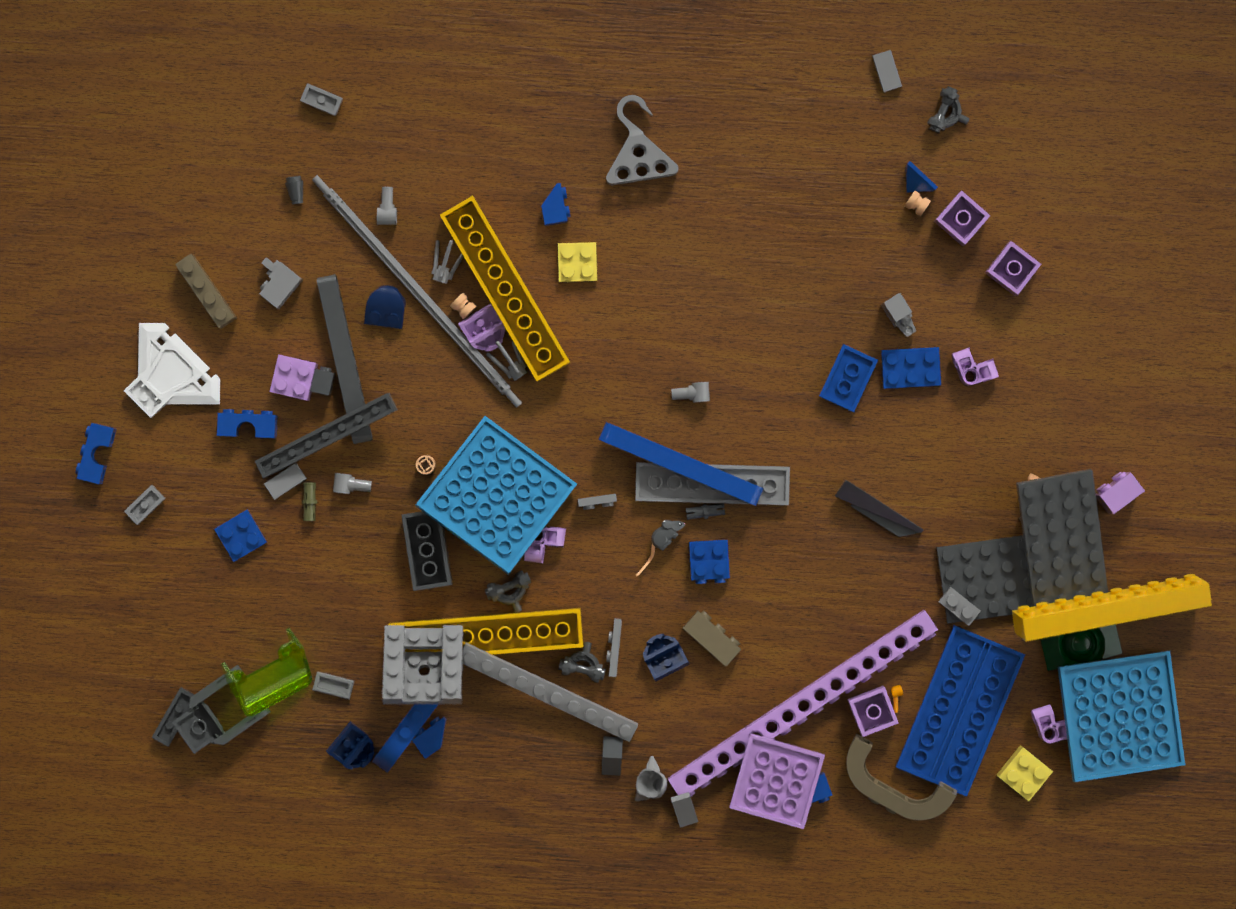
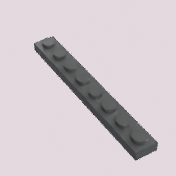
(326, 435)

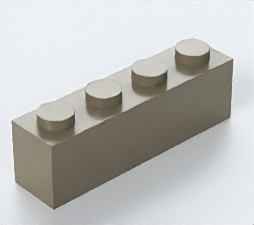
(206, 291)

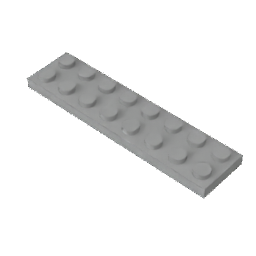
(664, 485)

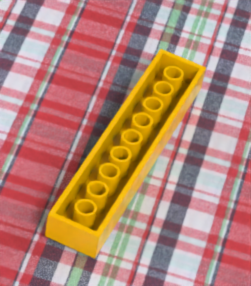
(505, 288)
(1111, 607)
(513, 631)

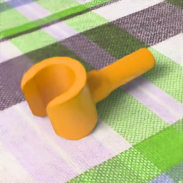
(896, 692)

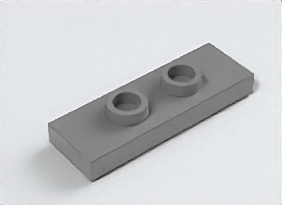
(614, 638)

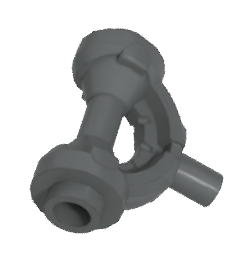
(938, 122)
(496, 591)
(595, 669)

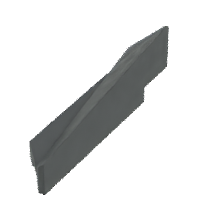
(876, 510)

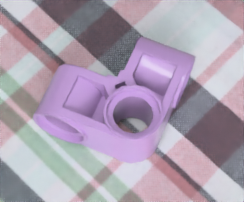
(964, 363)
(551, 537)
(1044, 720)

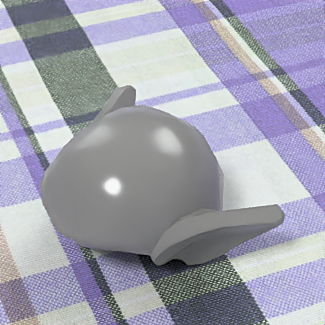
(650, 782)

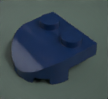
(385, 307)
(664, 656)
(352, 747)

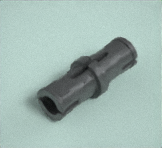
(705, 511)

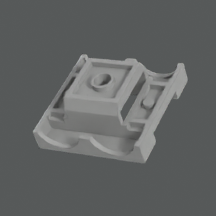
(401, 669)

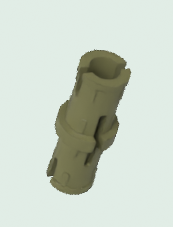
(309, 501)

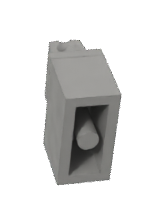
(281, 285)
(899, 314)

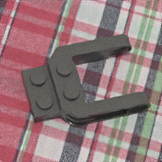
(201, 726)

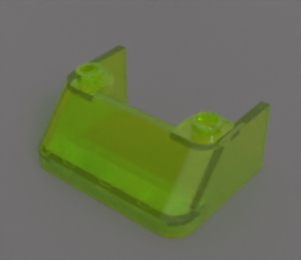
(272, 681)

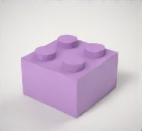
(962, 218)
(1013, 268)
(293, 377)
(1119, 492)
(872, 711)

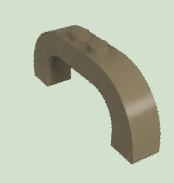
(889, 797)

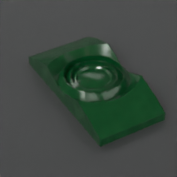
(1080, 646)

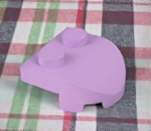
(483, 328)

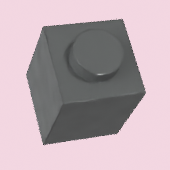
(323, 381)

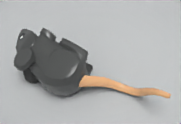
(662, 537)

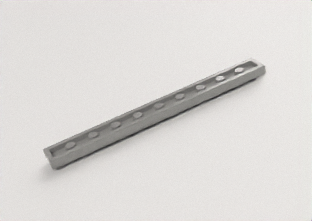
(548, 692)

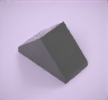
(612, 755)

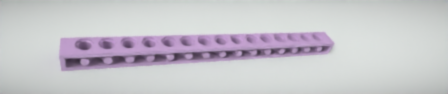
(921, 620)

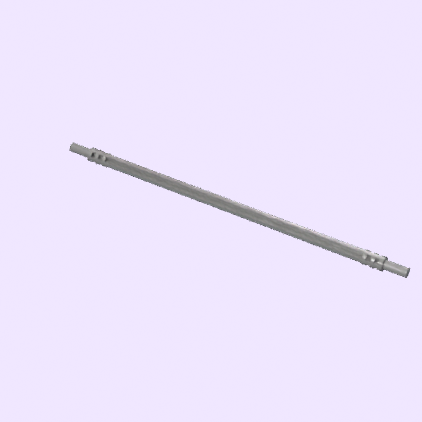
(416, 291)

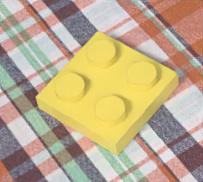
(577, 262)

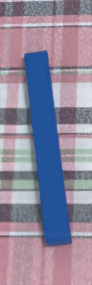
(681, 464)

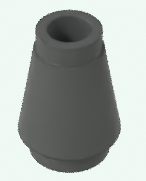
(295, 189)

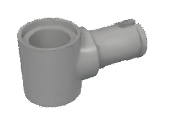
(387, 212)
(697, 392)
(346, 483)

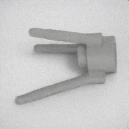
(442, 273)
(516, 369)

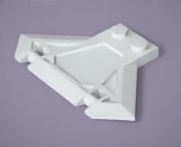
(169, 373)

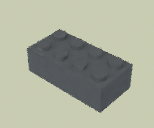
(426, 551)

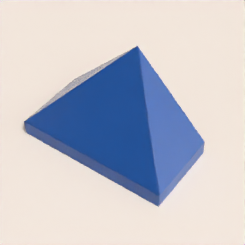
(917, 180)

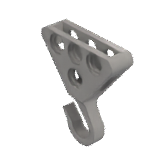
(636, 139)

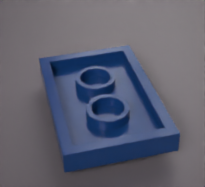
(911, 367)
(848, 378)

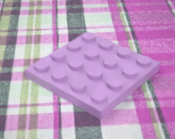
(777, 781)

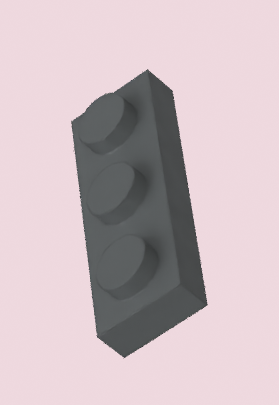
(166, 730)

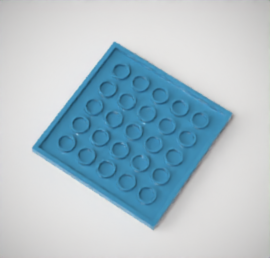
(496, 495)
(1121, 716)

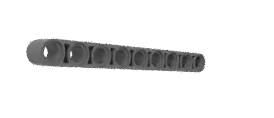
(342, 351)

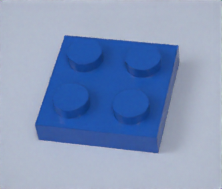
(240, 535)

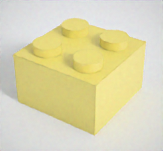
(1024, 773)

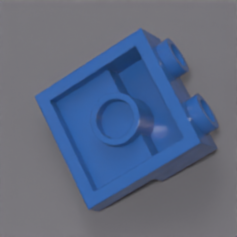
(709, 561)

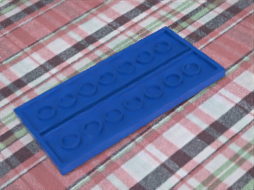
(960, 710)

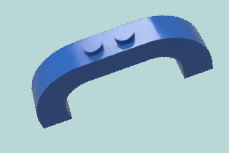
(403, 735)

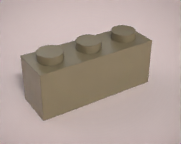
(712, 637)

